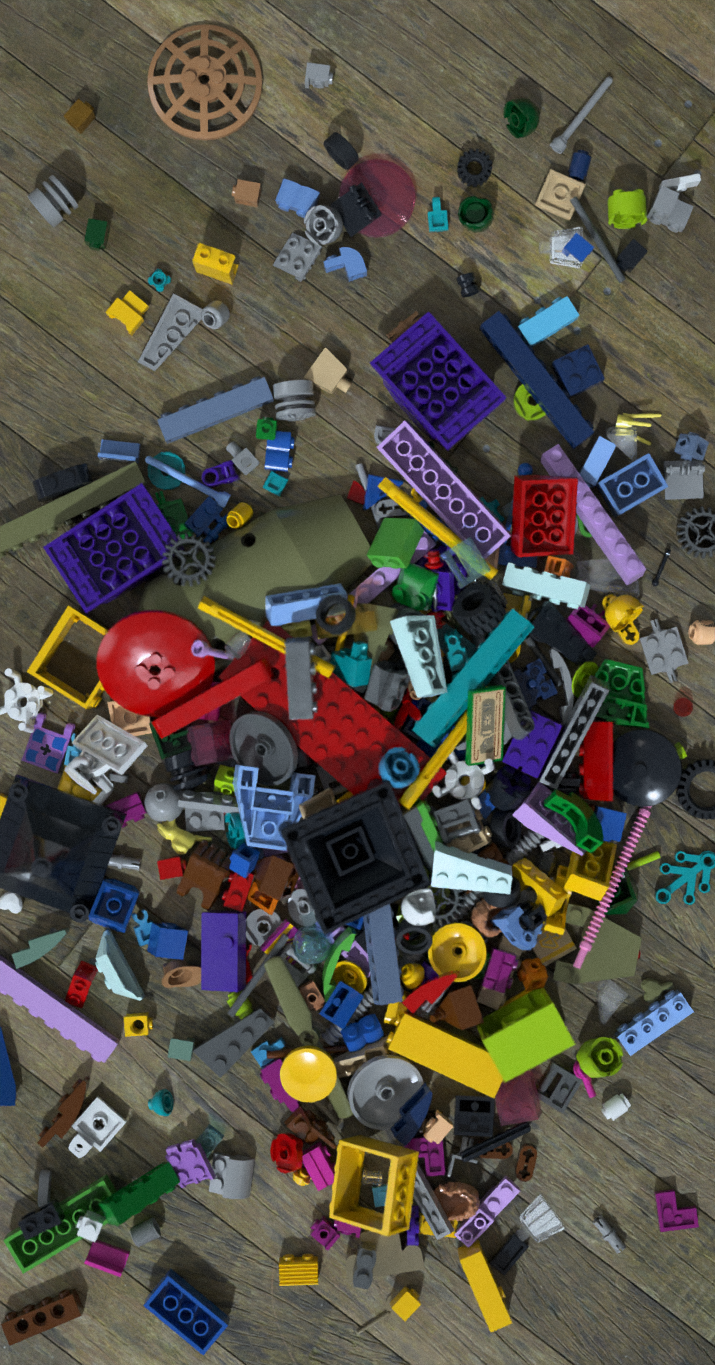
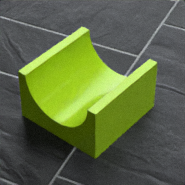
(524, 1034)

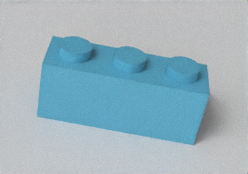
(547, 321)

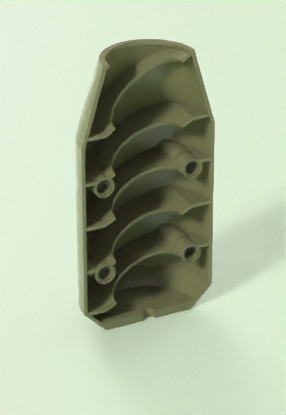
(293, 551)

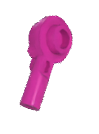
(586, 1079)

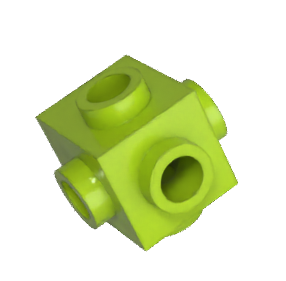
(224, 780)

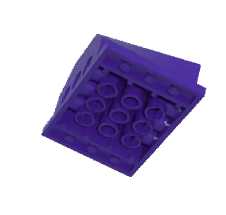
(436, 382)
(113, 549)

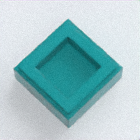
(275, 483)

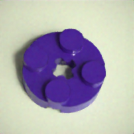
(412, 1238)

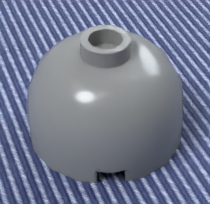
(323, 224)
(162, 803)

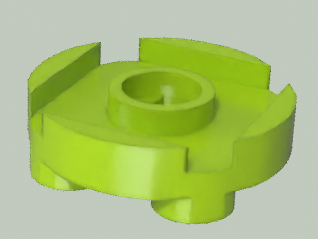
(525, 409)

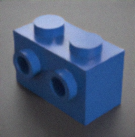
(341, 1005)

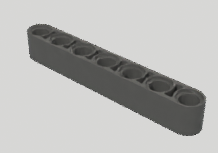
(516, 710)

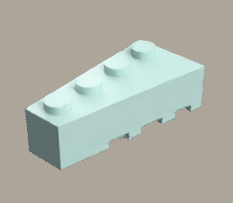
(546, 586)
(421, 653)
(468, 871)

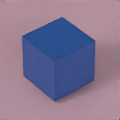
(611, 823)
(167, 940)

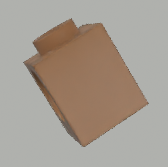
(247, 193)

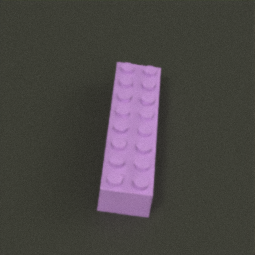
(443, 489)

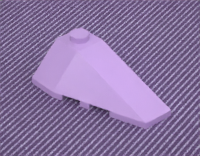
(546, 821)

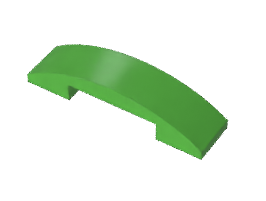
(343, 942)

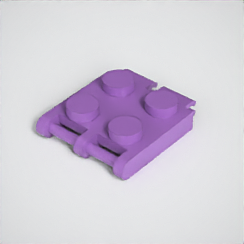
(189, 1162)

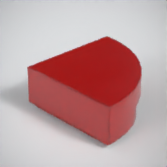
(356, 493)

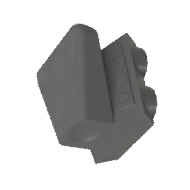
(386, 686)

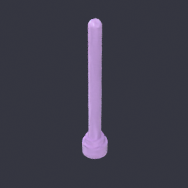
(202, 649)

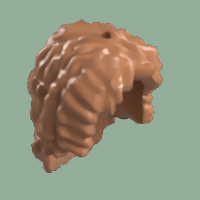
(481, 917)
(458, 1200)

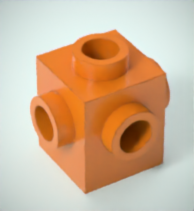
(532, 974)

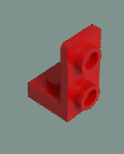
(81, 984)

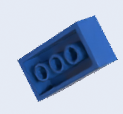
(186, 1311)

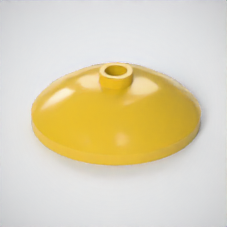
(443, 954)

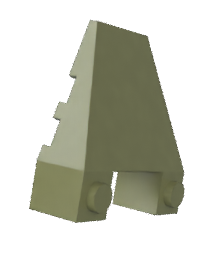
(612, 953)

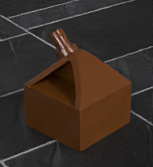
(276, 876)
(458, 1007)

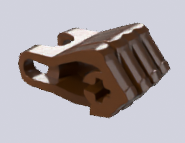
(206, 871)

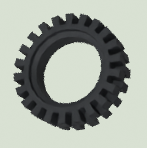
(683, 789)

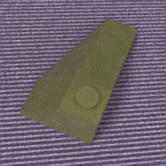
(376, 639)

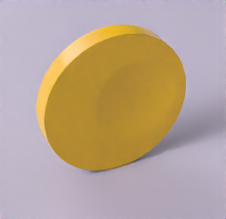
(308, 1074)

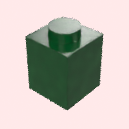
(97, 234)

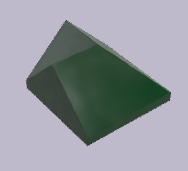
(624, 897)

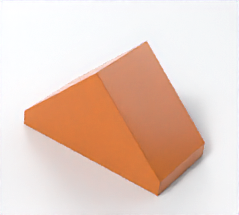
(262, 900)

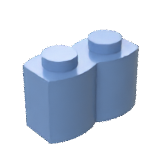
(296, 197)

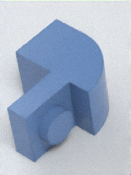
(350, 260)

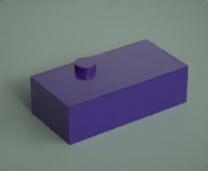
(223, 950)

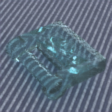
(471, 560)

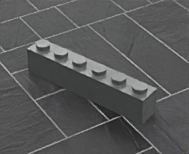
(574, 731)

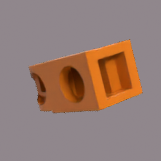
(558, 566)

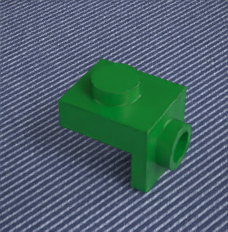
(266, 428)

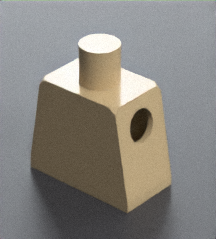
(328, 373)

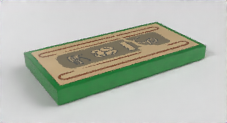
(485, 724)

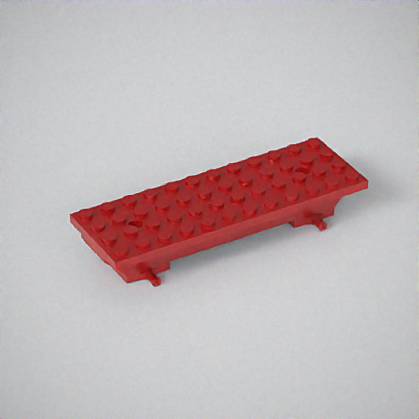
(346, 732)

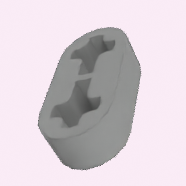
(392, 513)
(44, 1187)

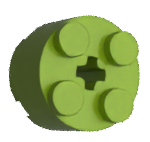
(627, 208)
(600, 1057)

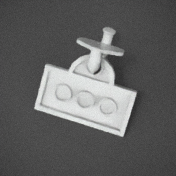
(103, 748)

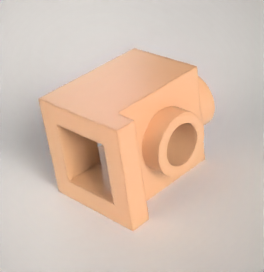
(437, 1128)

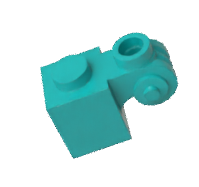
(456, 655)

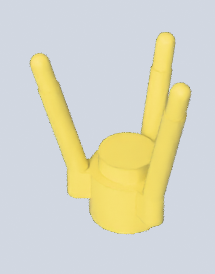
(626, 421)

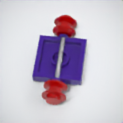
(444, 591)

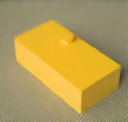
(484, 1286)

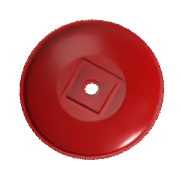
(151, 640)

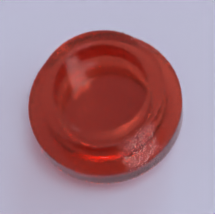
(682, 707)

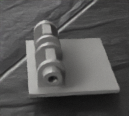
(297, 256)
(684, 479)

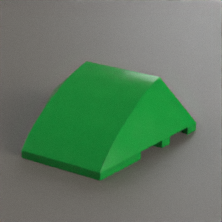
(626, 696)

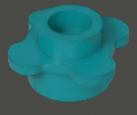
(158, 274)

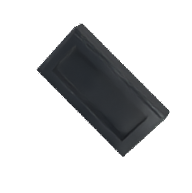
(508, 1254)

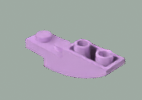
(490, 1206)

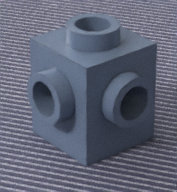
(691, 446)

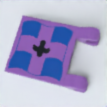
(46, 746)

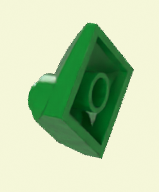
(415, 587)

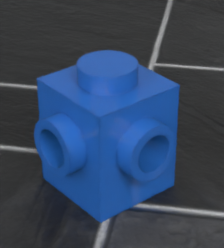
(244, 860)

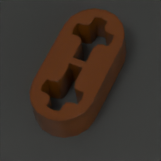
(497, 1154)
(521, 1160)

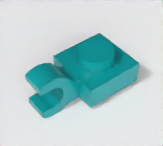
(437, 219)

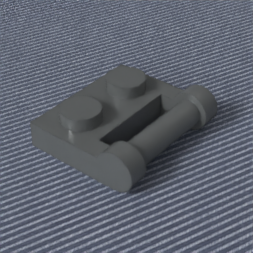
(454, 815)
(563, 1090)

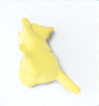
(181, 839)

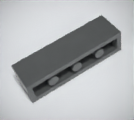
(300, 678)

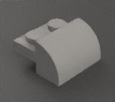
(232, 1175)

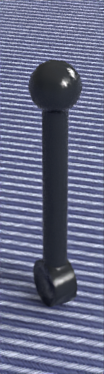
(655, 582)

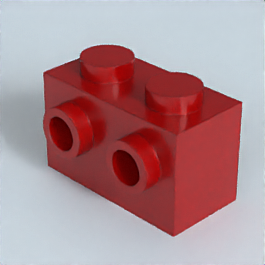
(238, 891)

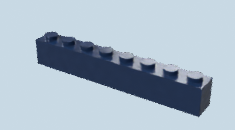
(536, 379)

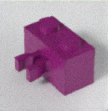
(588, 624)

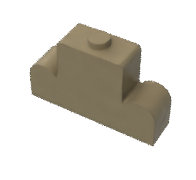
(390, 1255)

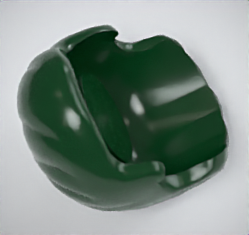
(476, 214)

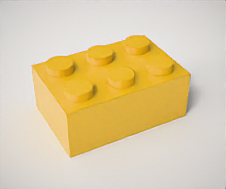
(592, 871)

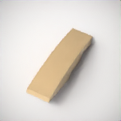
(350, 1062)

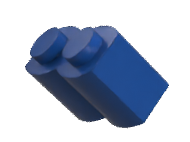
(278, 452)
(364, 1032)

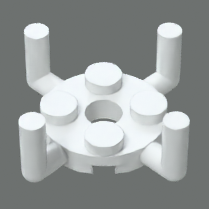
(34, 701)
(468, 791)

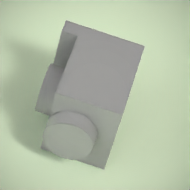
(318, 75)

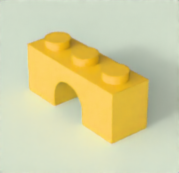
(548, 892)

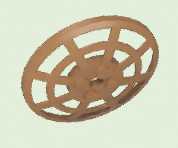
(208, 92)

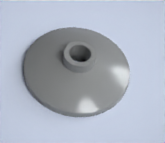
(301, 909)

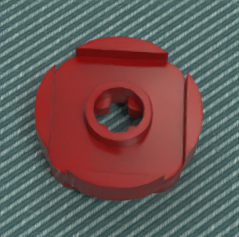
(294, 1146)

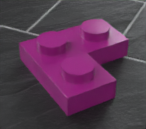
(432, 1152)
(671, 1217)

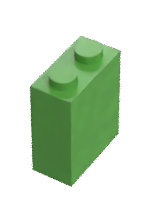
(395, 543)

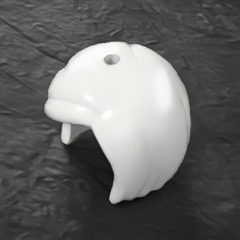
(419, 907)

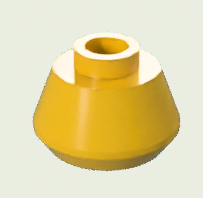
(412, 975)

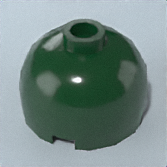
(522, 117)

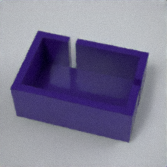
(535, 747)

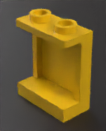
(215, 263)

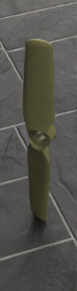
(301, 1021)

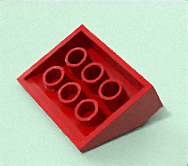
(543, 515)
(597, 762)

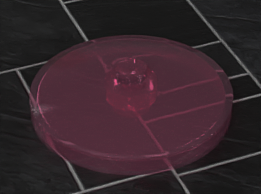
(389, 189)

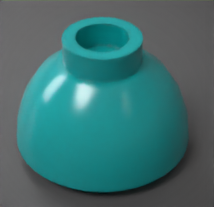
(161, 1102)

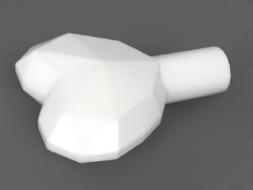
(12, 902)

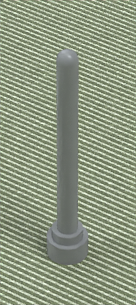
(559, 143)

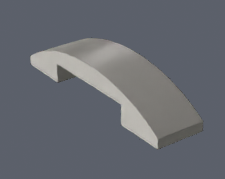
(556, 662)

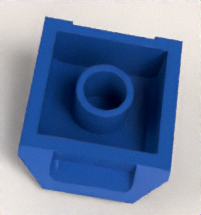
(114, 905)

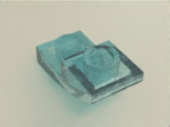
(209, 1139)

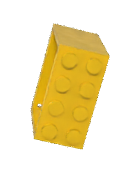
(38, 666)
(348, 1181)

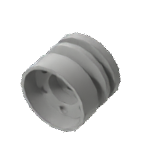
(53, 200)
(294, 403)

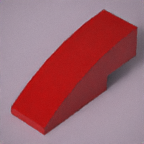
(429, 990)

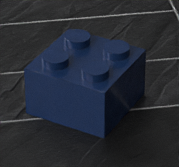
(578, 371)

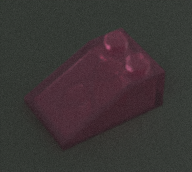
(210, 742)
(518, 1100)

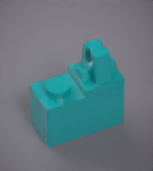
(352, 666)

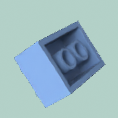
(631, 485)

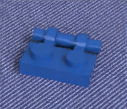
(203, 516)

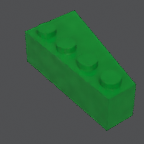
(139, 1194)

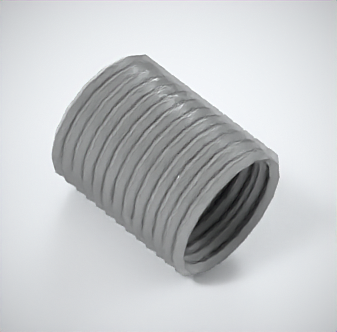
(145, 1232)

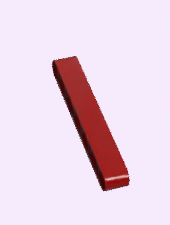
(212, 698)

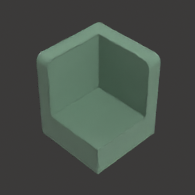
(181, 1049)

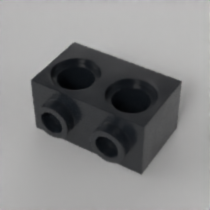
(41, 1219)

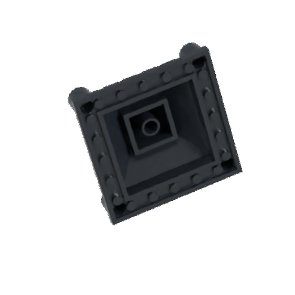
(55, 846)
(354, 856)

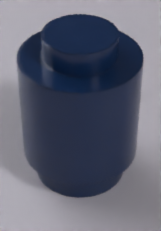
(579, 165)

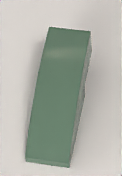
(38, 947)

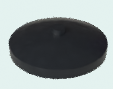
(645, 767)

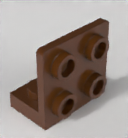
(309, 1128)

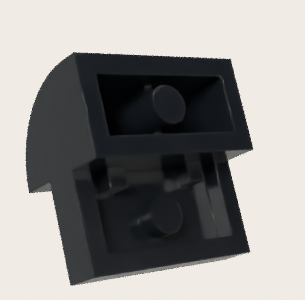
(473, 1115)

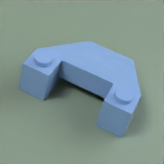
(266, 808)

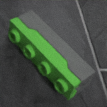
(422, 831)

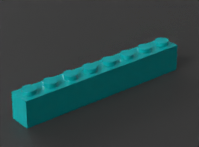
(476, 674)

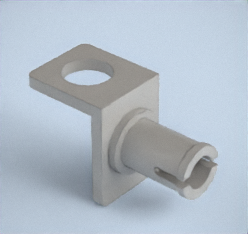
(242, 458)
(464, 1146)

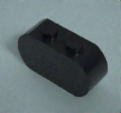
(62, 482)

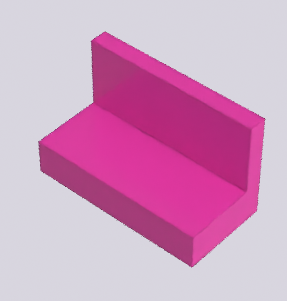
(107, 1258)

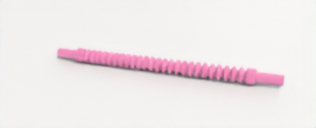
(585, 945)

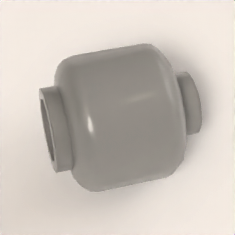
(215, 314)

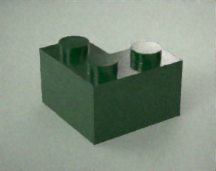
(171, 744)

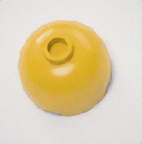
(622, 610)

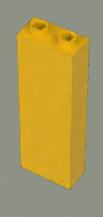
(445, 1053)

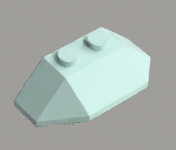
(116, 968)

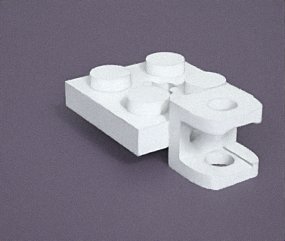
(91, 1136)

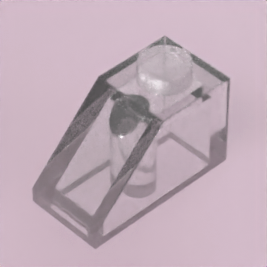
(609, 998)

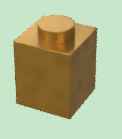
(80, 115)

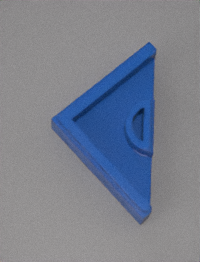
(373, 492)

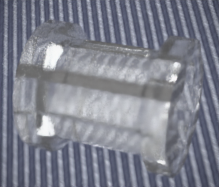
(372, 1177)

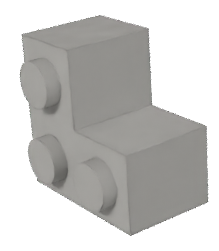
(669, 210)

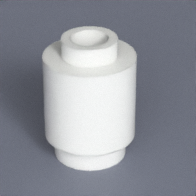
(615, 1106)

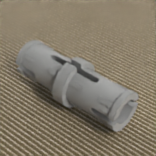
(124, 862)
(609, 1234)

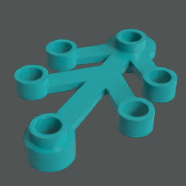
(688, 876)

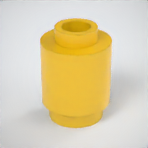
(239, 515)

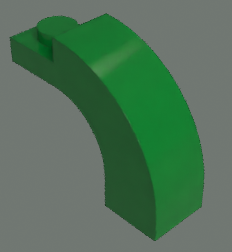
(580, 815)

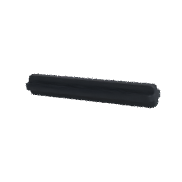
(495, 1141)

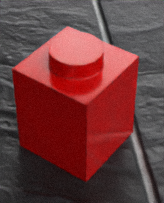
(171, 867)

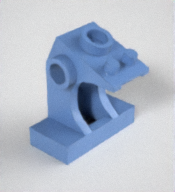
(509, 924)

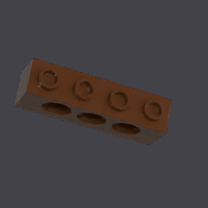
(17, 1332)

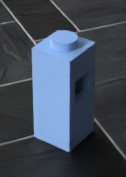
(596, 461)

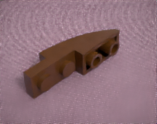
(70, 1109)

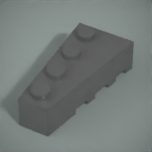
(229, 1044)

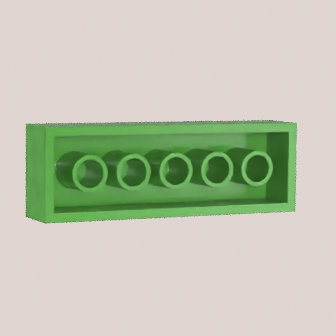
(50, 1242)

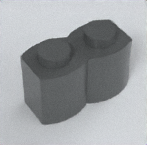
(364, 1266)

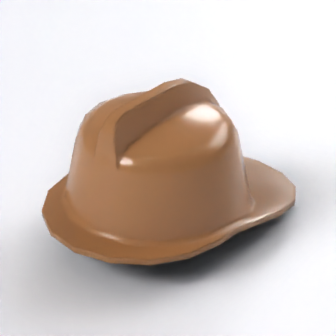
(180, 974)

